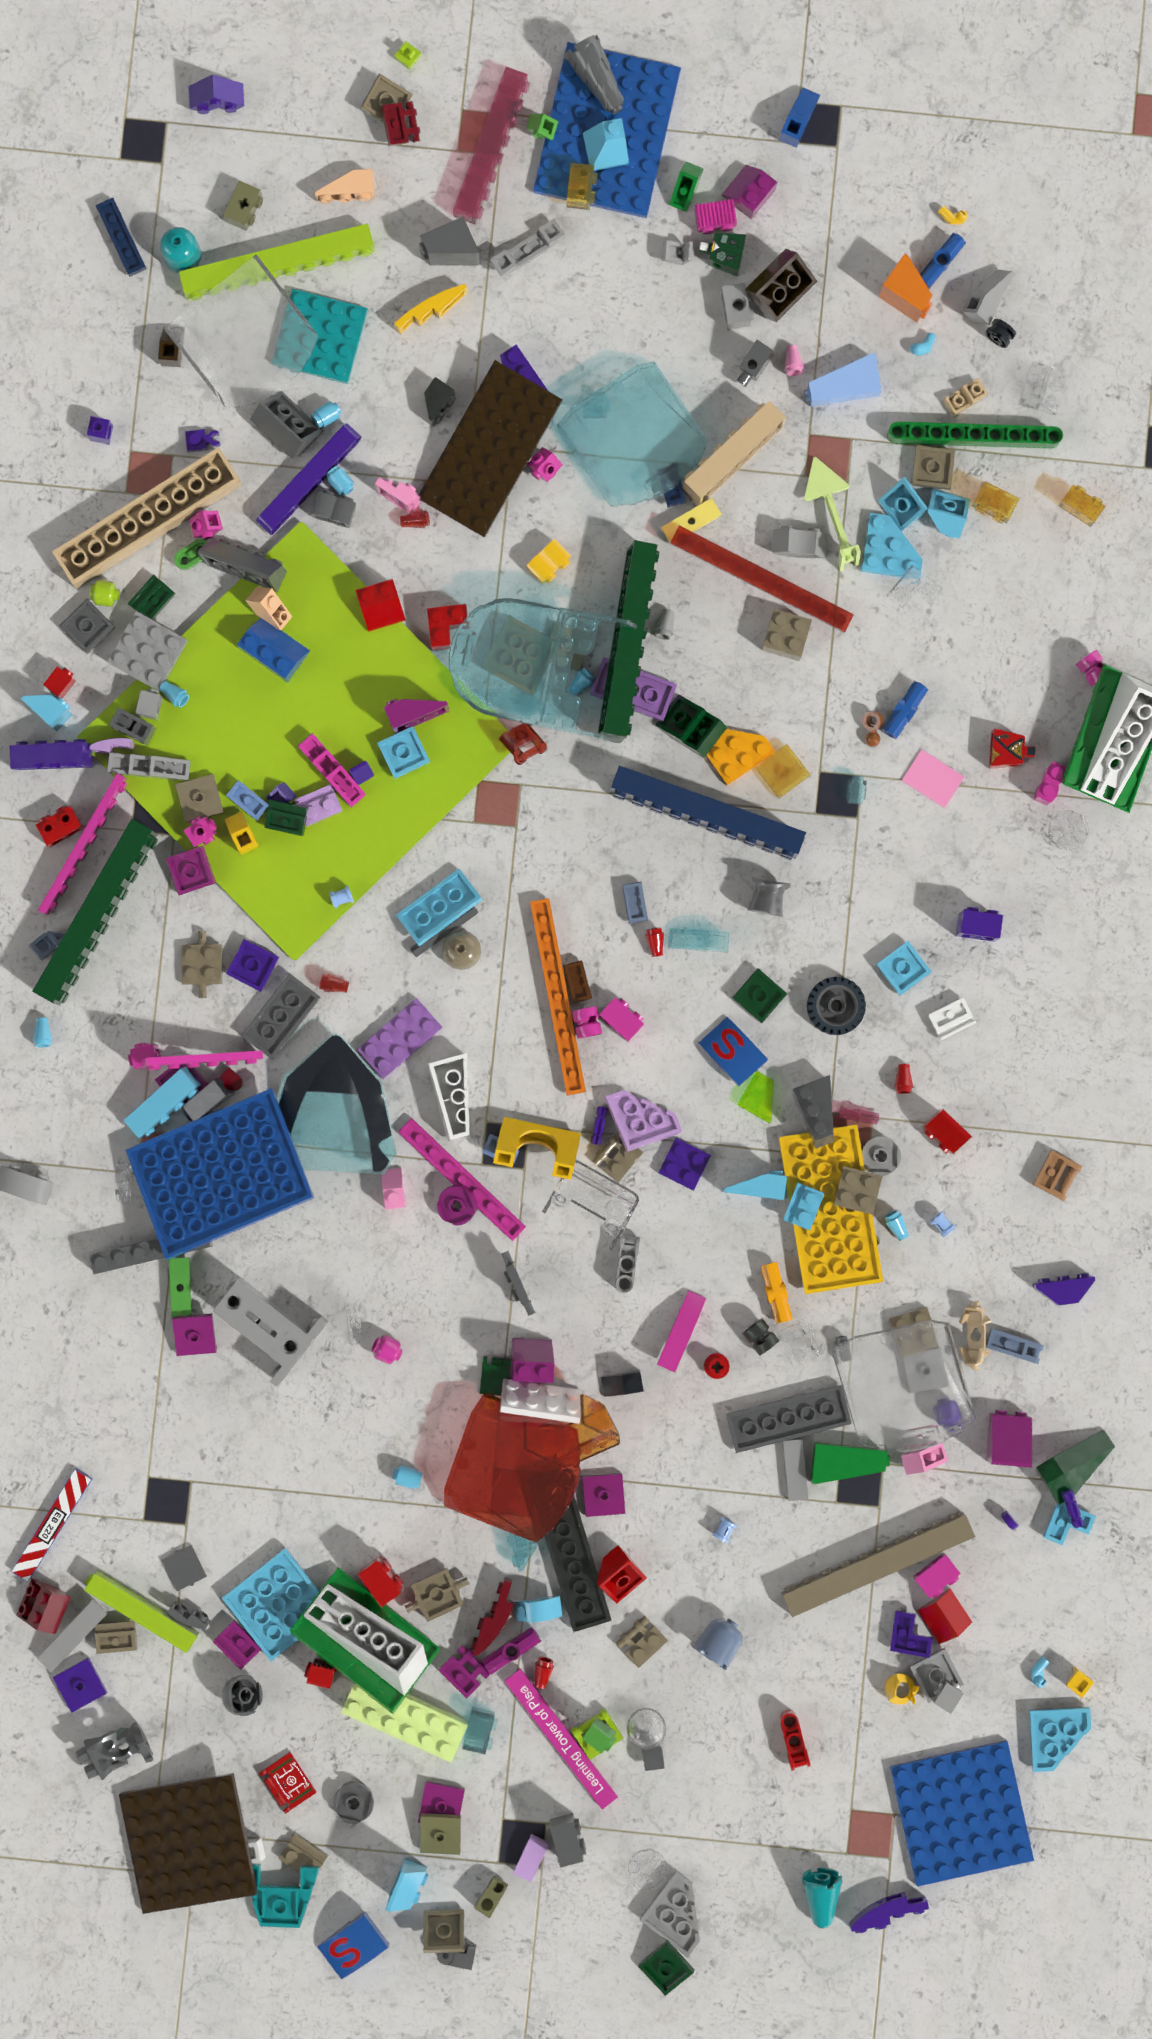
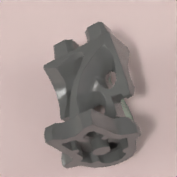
(106, 1748)

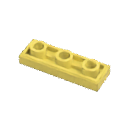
(701, 515)

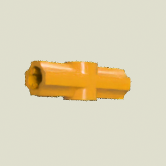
(776, 1292)

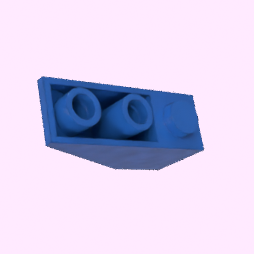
(799, 117)

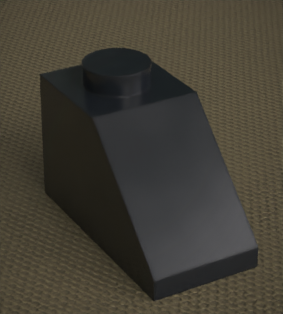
(622, 1384)

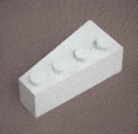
(451, 1091)

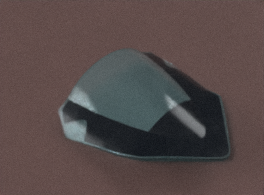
(337, 1112)

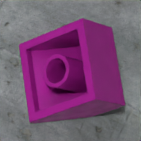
(750, 190)

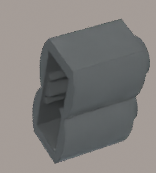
(334, 509)

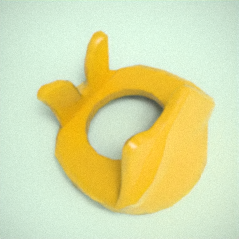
(891, 1688)

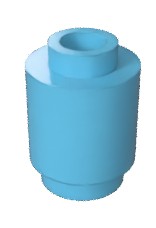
(326, 414)
(340, 481)
(407, 1477)

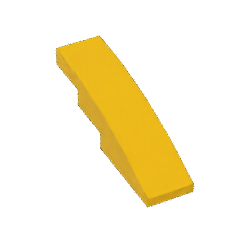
(437, 305)

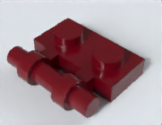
(395, 123)

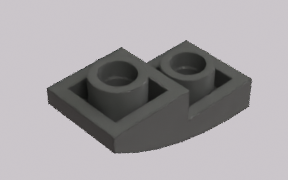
(196, 1619)

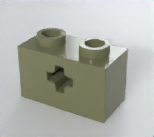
(243, 195)

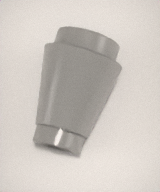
(665, 625)

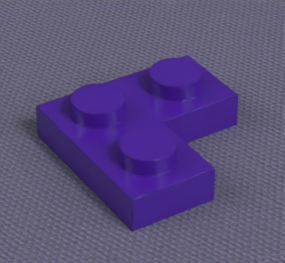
(905, 1641)

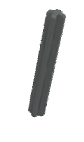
(418, 950)

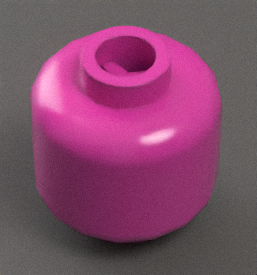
(386, 1349)

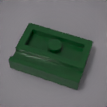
(152, 598)
(286, 817)

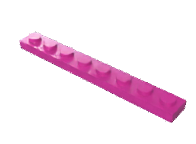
(79, 851)

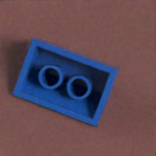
(273, 649)

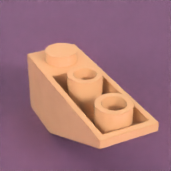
(351, 186)

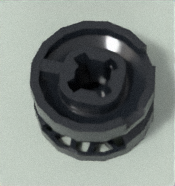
(1000, 333)

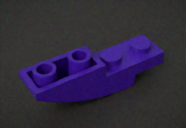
(878, 1913)

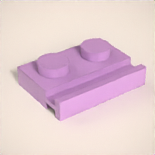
(321, 804)

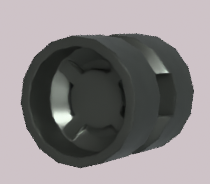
(757, 1330)

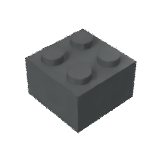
(566, 1839)

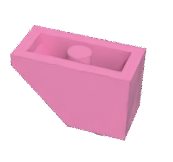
(393, 1189)
(924, 1459)

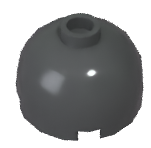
(242, 1695)

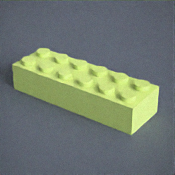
(412, 1722)

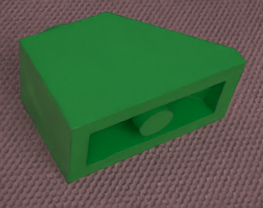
(686, 186)

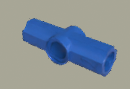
(948, 253)
(905, 710)

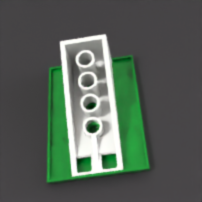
(1113, 740)
(365, 1641)

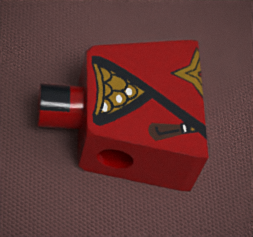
(1008, 749)

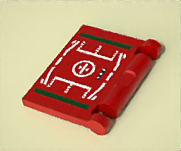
(288, 1782)

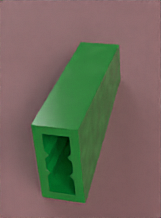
(841, 1462)

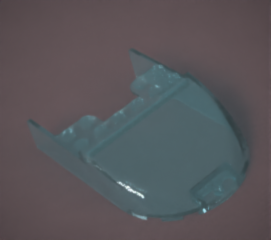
(517, 661)

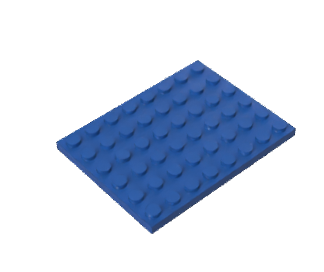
(648, 102)
(219, 1174)

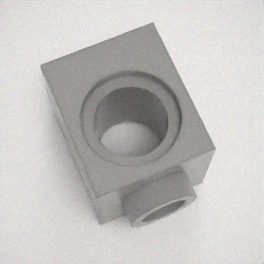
(149, 704)

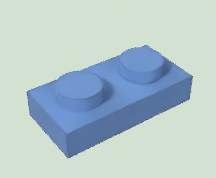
(247, 800)

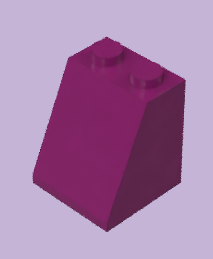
(532, 1360)
(1009, 1439)

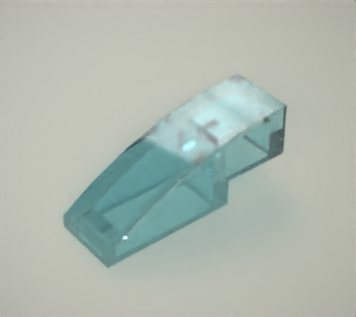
(699, 940)

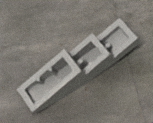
(148, 766)
(72, 1635)

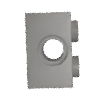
(736, 317)

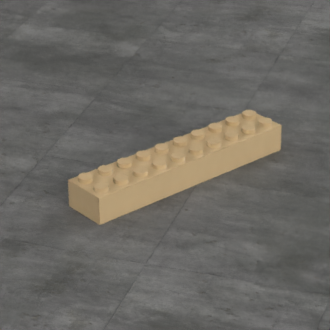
(147, 518)

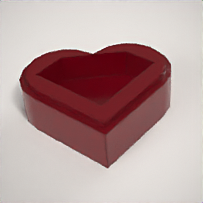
(232, 1079)

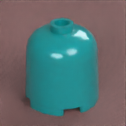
(184, 254)

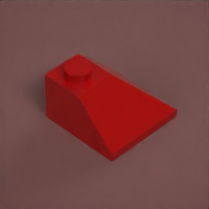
(619, 1574)

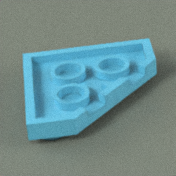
(887, 548)
(1056, 1734)

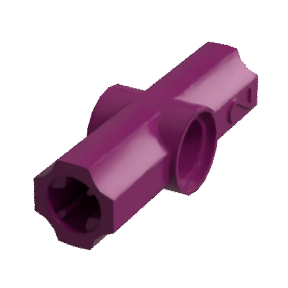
(500, 1657)

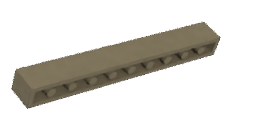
(877, 1564)

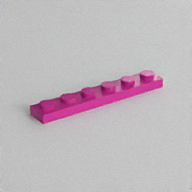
(193, 1061)

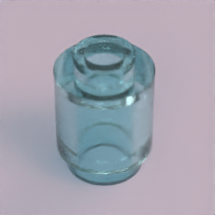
(856, 790)

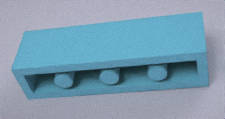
(162, 1103)

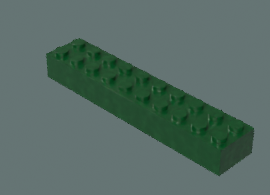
(627, 641)
(95, 913)

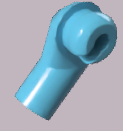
(923, 347)
(1037, 1672)

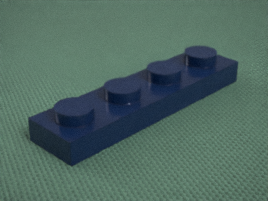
(121, 237)

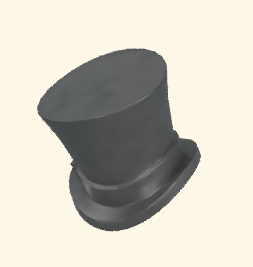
(768, 897)

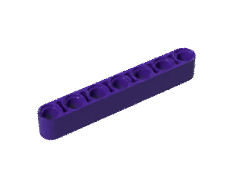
(308, 479)

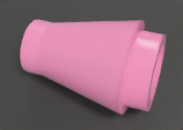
(793, 363)

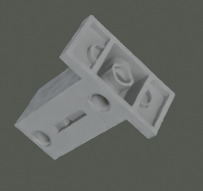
(267, 1326)

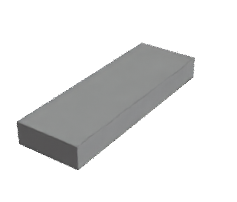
(795, 1469)

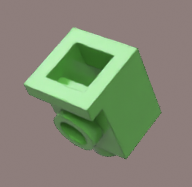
(542, 126)

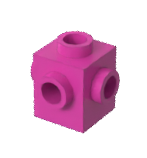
(544, 465)
(205, 524)
(194, 831)

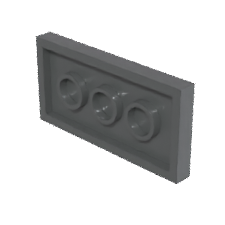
(281, 1016)

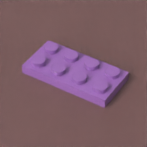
(652, 694)
(399, 1038)

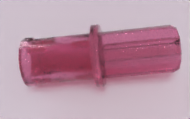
(858, 1115)

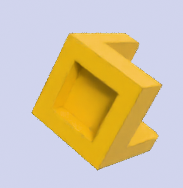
(1079, 1682)

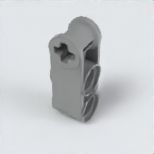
(627, 1252)

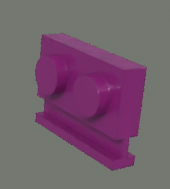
(237, 1645)

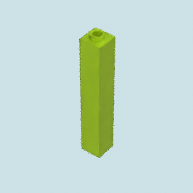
(140, 1611)

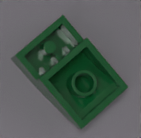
(692, 726)

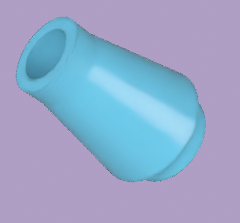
(581, 681)
(175, 694)
(42, 1035)
(896, 1224)

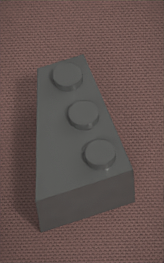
(816, 1109)

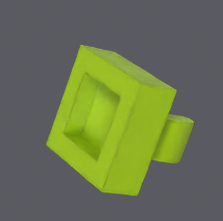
(407, 55)

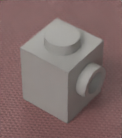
(947, 1695)

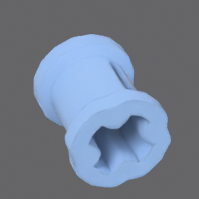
(341, 896)
(942, 1224)
(724, 1529)

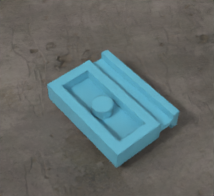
(803, 1206)

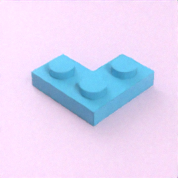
(1060, 1524)

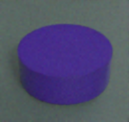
(1009, 1520)

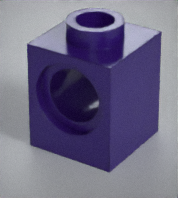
(100, 430)

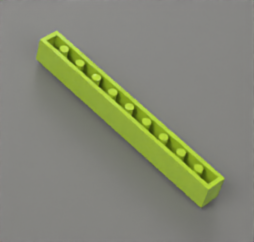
(284, 259)

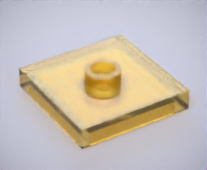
(783, 771)

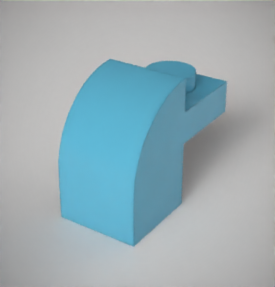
(539, 1609)

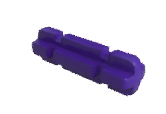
(598, 1126)
(1072, 1508)

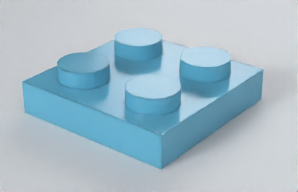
(403, 752)
(903, 968)

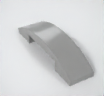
(528, 249)

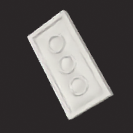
(541, 1401)

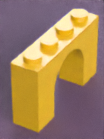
(517, 1133)

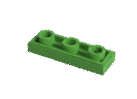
(180, 1274)

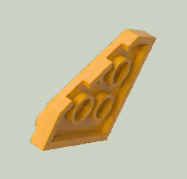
(738, 754)

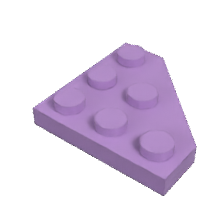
(640, 1120)

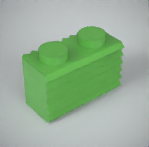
(600, 1736)

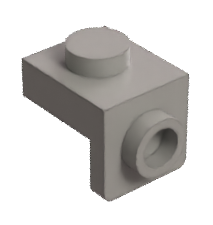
(677, 252)

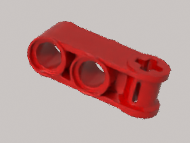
(797, 1753)

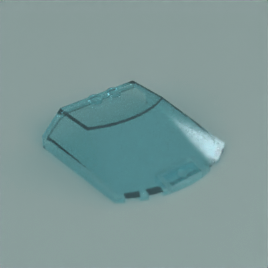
(634, 436)

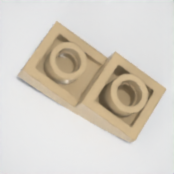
(965, 397)

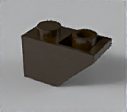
(168, 353)

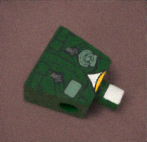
(725, 251)

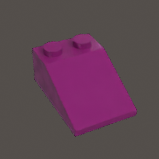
(410, 713)

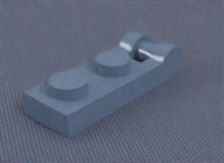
(1013, 1346)

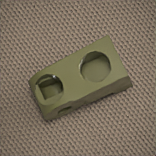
(491, 1896)

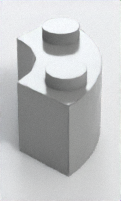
(799, 543)
(25, 1185)

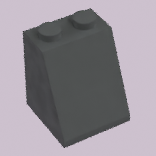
(450, 245)

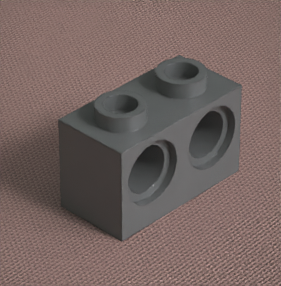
(132, 726)

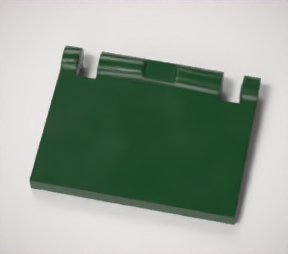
(493, 1375)

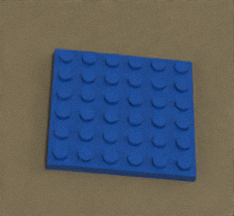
(961, 1813)

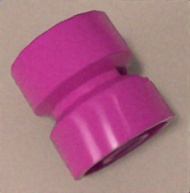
(1091, 666)
(587, 1022)

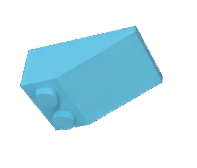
(764, 1185)
(406, 1886)

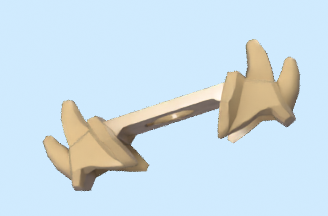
(975, 1350)

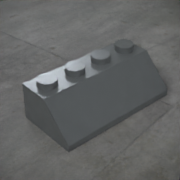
(243, 564)

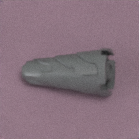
(595, 72)

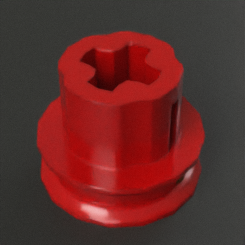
(711, 1360)

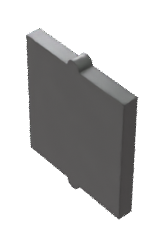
(184, 1568)

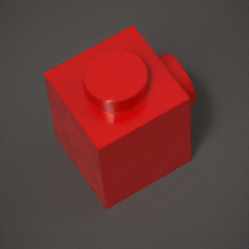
(60, 681)

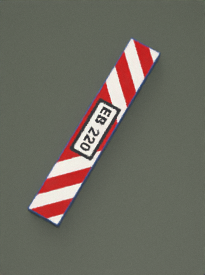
(51, 1525)

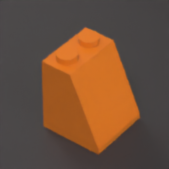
(907, 290)

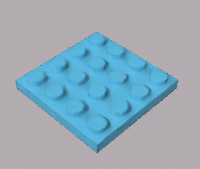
(272, 1602)

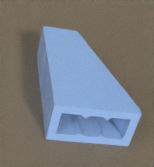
(847, 383)

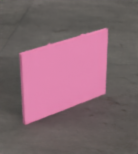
(933, 778)

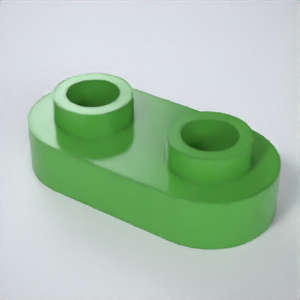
(191, 553)

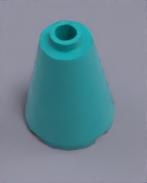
(822, 1894)

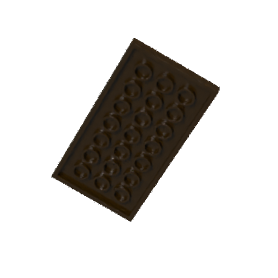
(490, 448)

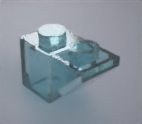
(522, 1549)

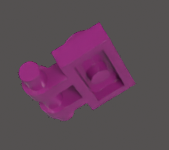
(460, 1676)

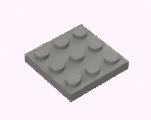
(147, 651)

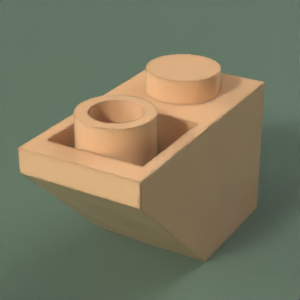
(269, 607)

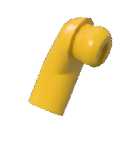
(953, 218)

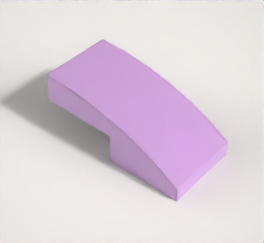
(106, 746)
(531, 1858)

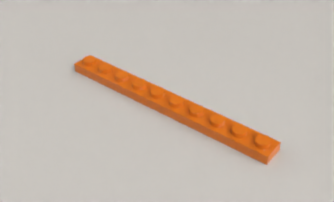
(558, 996)

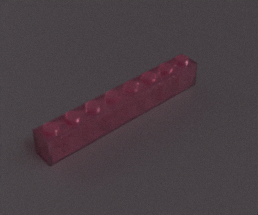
(490, 145)

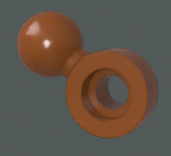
(872, 738)

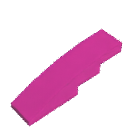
(331, 770)
(681, 1331)

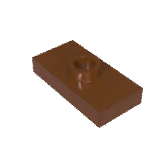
(577, 981)

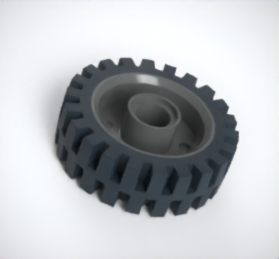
(852, 1005)

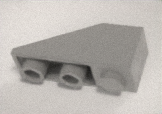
(986, 298)

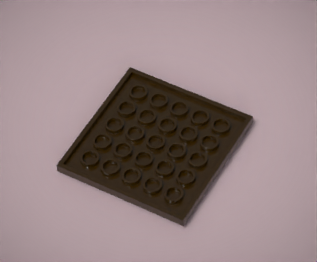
(188, 1843)

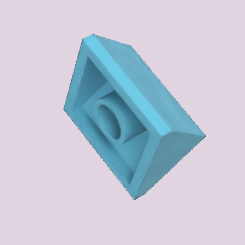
(903, 504)

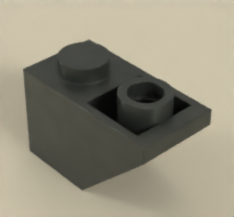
(437, 398)

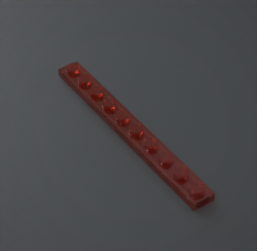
(761, 579)

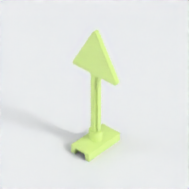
(824, 483)

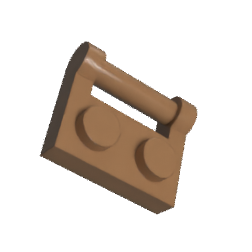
(1052, 1171)

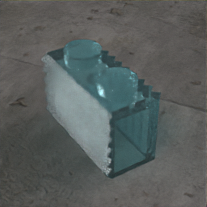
(478, 1730)

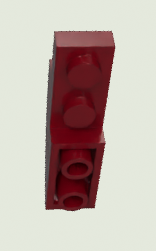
(492, 1625)

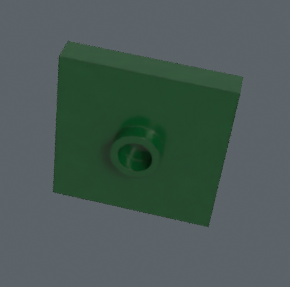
(759, 995)
(666, 1968)

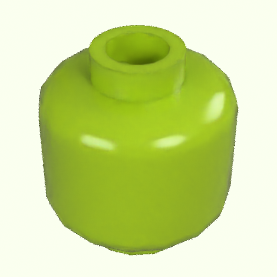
(104, 593)

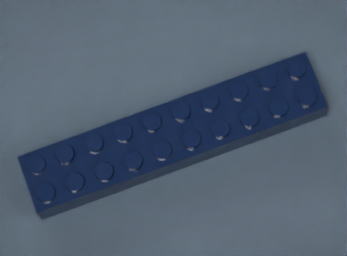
(707, 812)

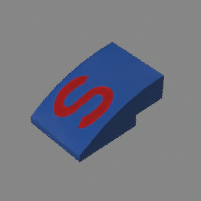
(733, 1051)
(353, 1945)

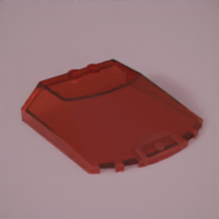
(514, 1470)

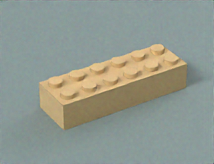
(733, 453)

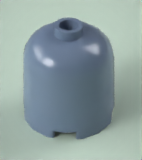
(720, 1642)

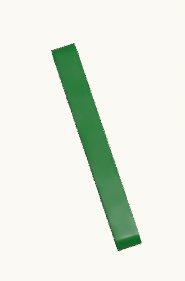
(982, 429)

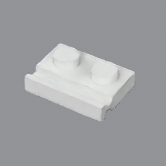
(951, 1019)

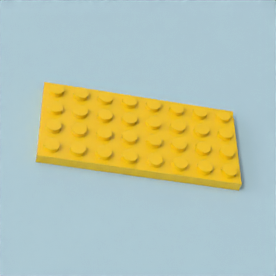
(842, 1241)

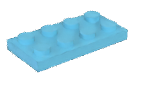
(439, 907)

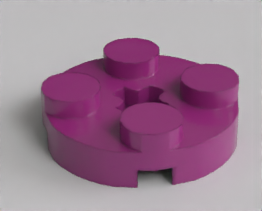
(453, 1215)

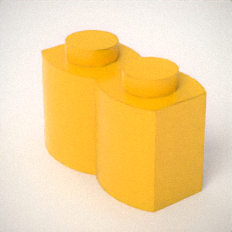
(548, 562)

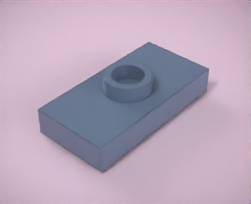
(634, 902)

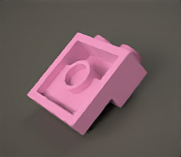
(402, 496)

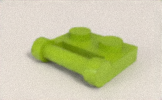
(577, 1732)

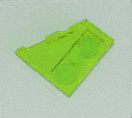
(758, 1097)

